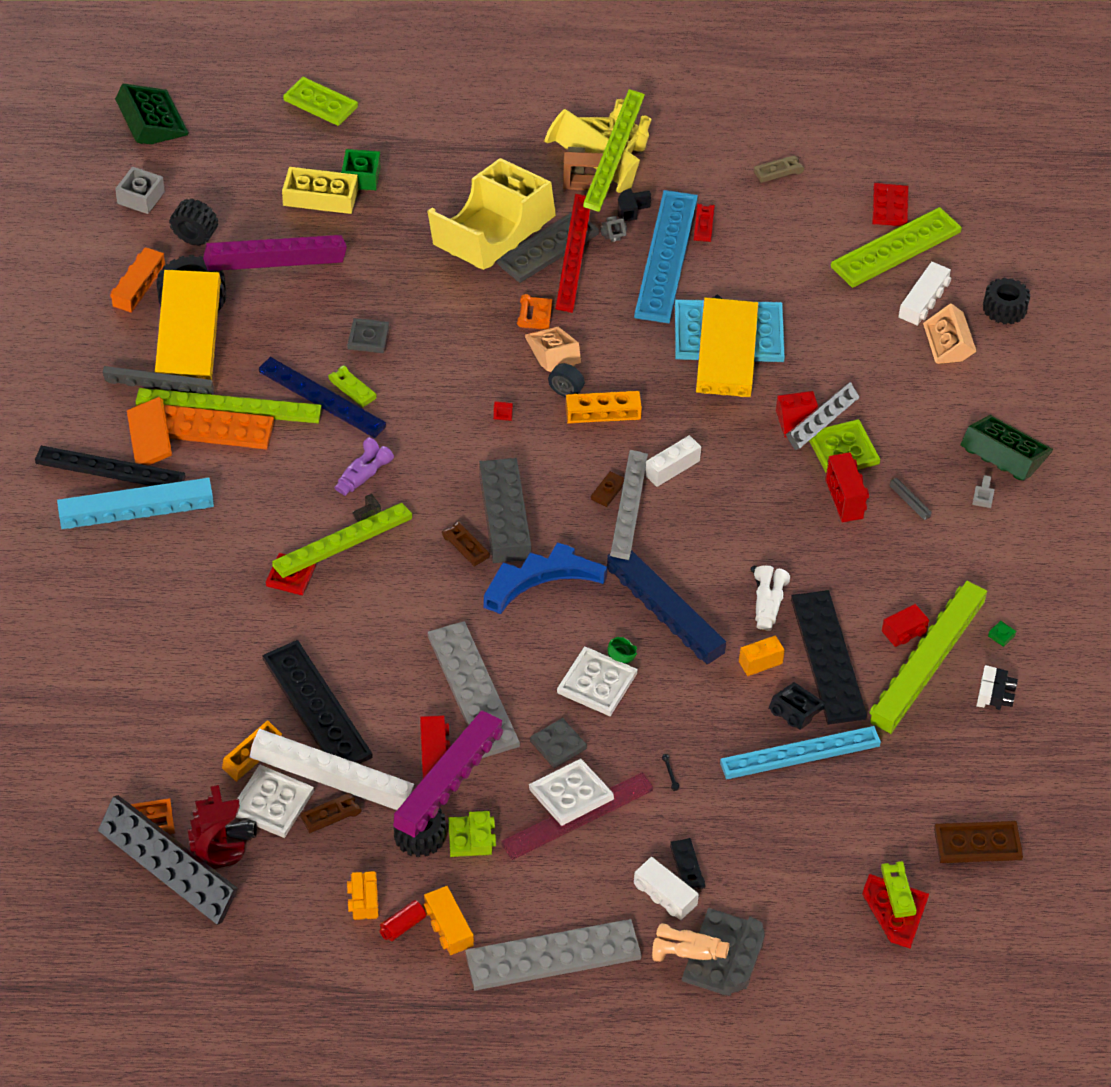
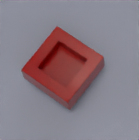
(503, 411)

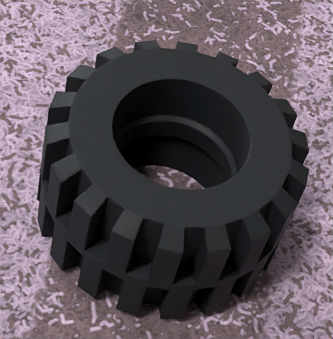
(193, 222)
(1006, 301)
(425, 841)

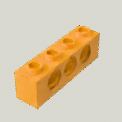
(603, 407)

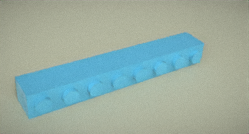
(135, 503)

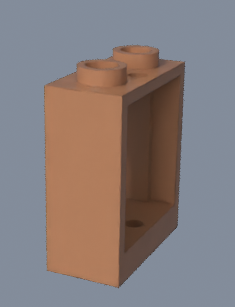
(575, 181)

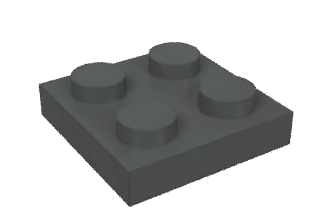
(368, 335)
(558, 743)

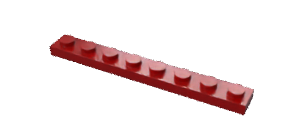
(573, 255)

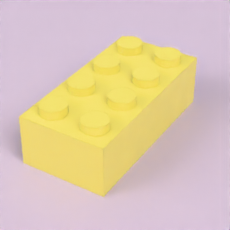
(320, 190)

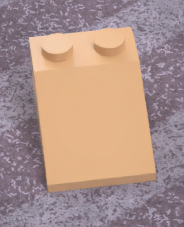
(554, 347)

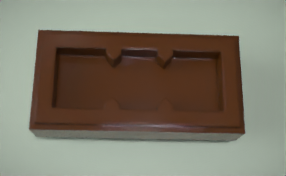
(608, 489)

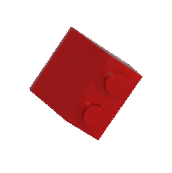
(794, 408)

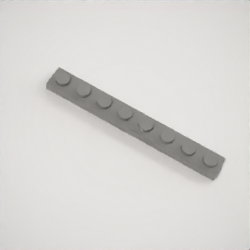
(629, 505)

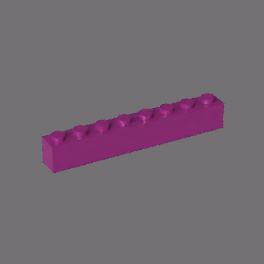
(274, 252)
(448, 774)

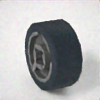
(566, 379)

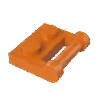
(541, 312)
(157, 812)

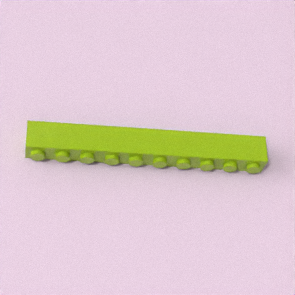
(928, 657)

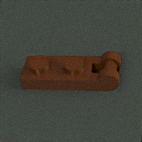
(466, 544)
(330, 812)

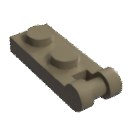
(778, 169)

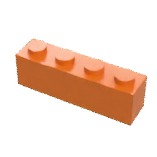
(137, 279)

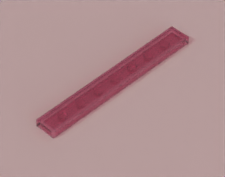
(551, 829)

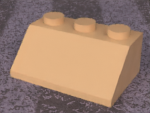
(949, 335)

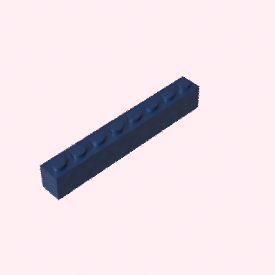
(668, 607)

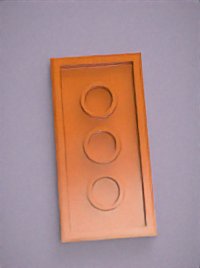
(149, 432)

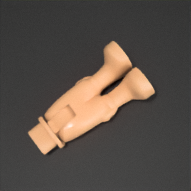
(691, 945)

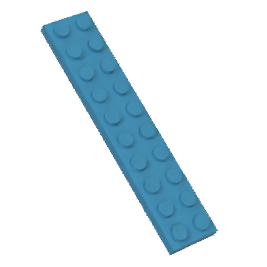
(666, 257)

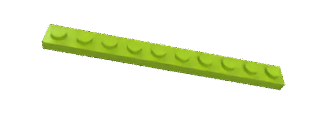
(613, 150)
(278, 409)

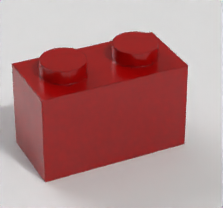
(905, 625)

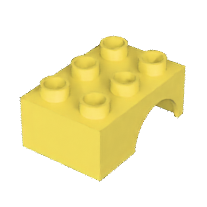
(499, 214)

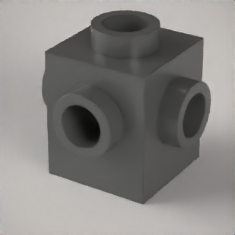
(619, 228)

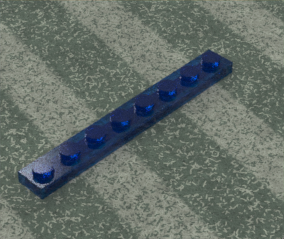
(322, 396)

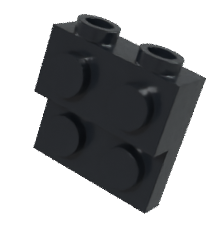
(796, 705)

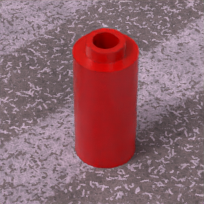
(402, 921)

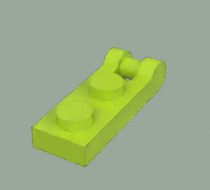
(352, 386)
(898, 890)

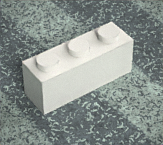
(673, 461)
(665, 888)

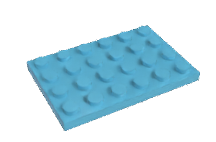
(769, 331)

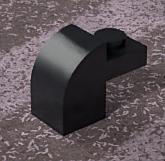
(630, 203)

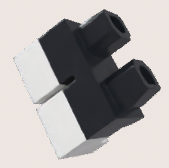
(993, 688)

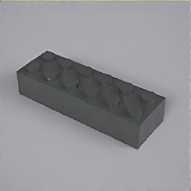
(504, 510)

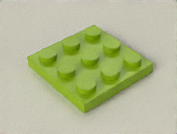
(844, 439)

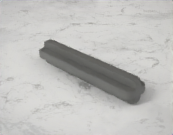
(910, 498)

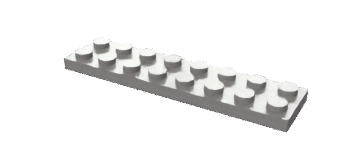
(470, 680)
(552, 954)

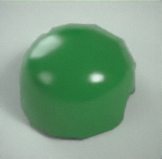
(621, 650)

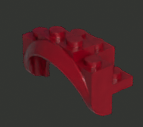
(209, 825)

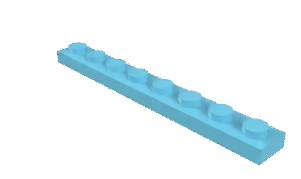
(800, 752)

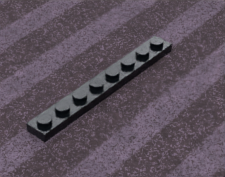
(106, 467)

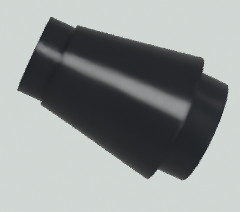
(242, 830)

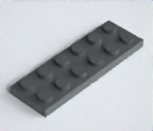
(540, 250)

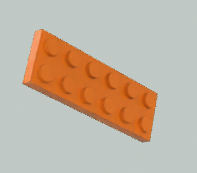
(218, 427)

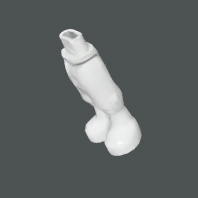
(769, 600)

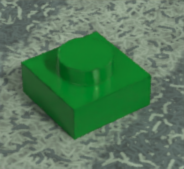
(1002, 633)

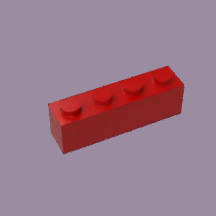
(433, 741)

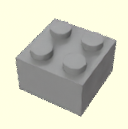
(140, 190)

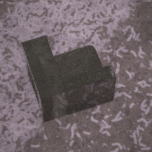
(371, 508)

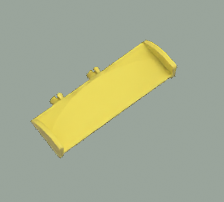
(594, 134)

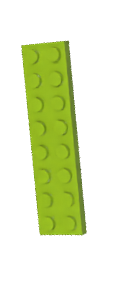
(896, 247)

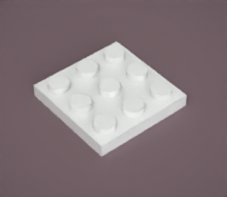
(597, 681)
(571, 792)
(273, 800)

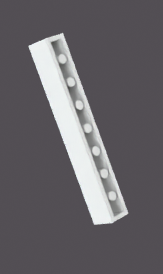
(330, 769)

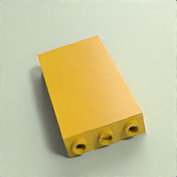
(188, 323)
(727, 347)

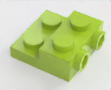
(471, 834)

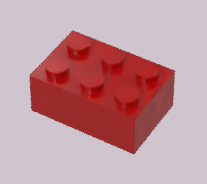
(846, 487)

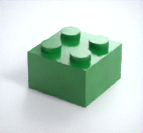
(365, 165)

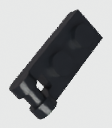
(687, 863)

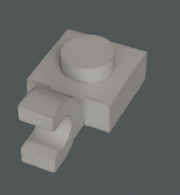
(983, 494)

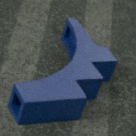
(537, 569)

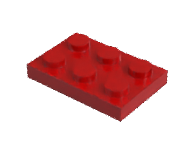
(890, 204)

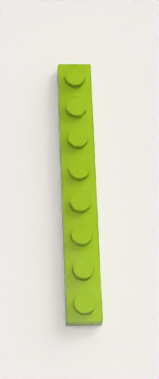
(341, 540)

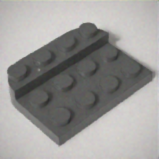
(729, 973)

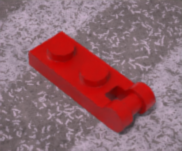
(704, 223)

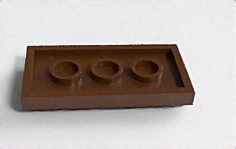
(978, 842)

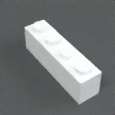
(925, 293)

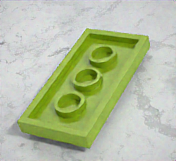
(320, 101)

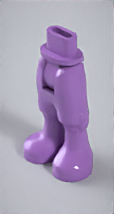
(359, 470)

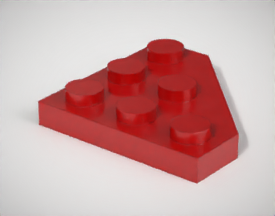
(901, 929)

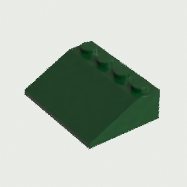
(150, 114)
(1005, 447)

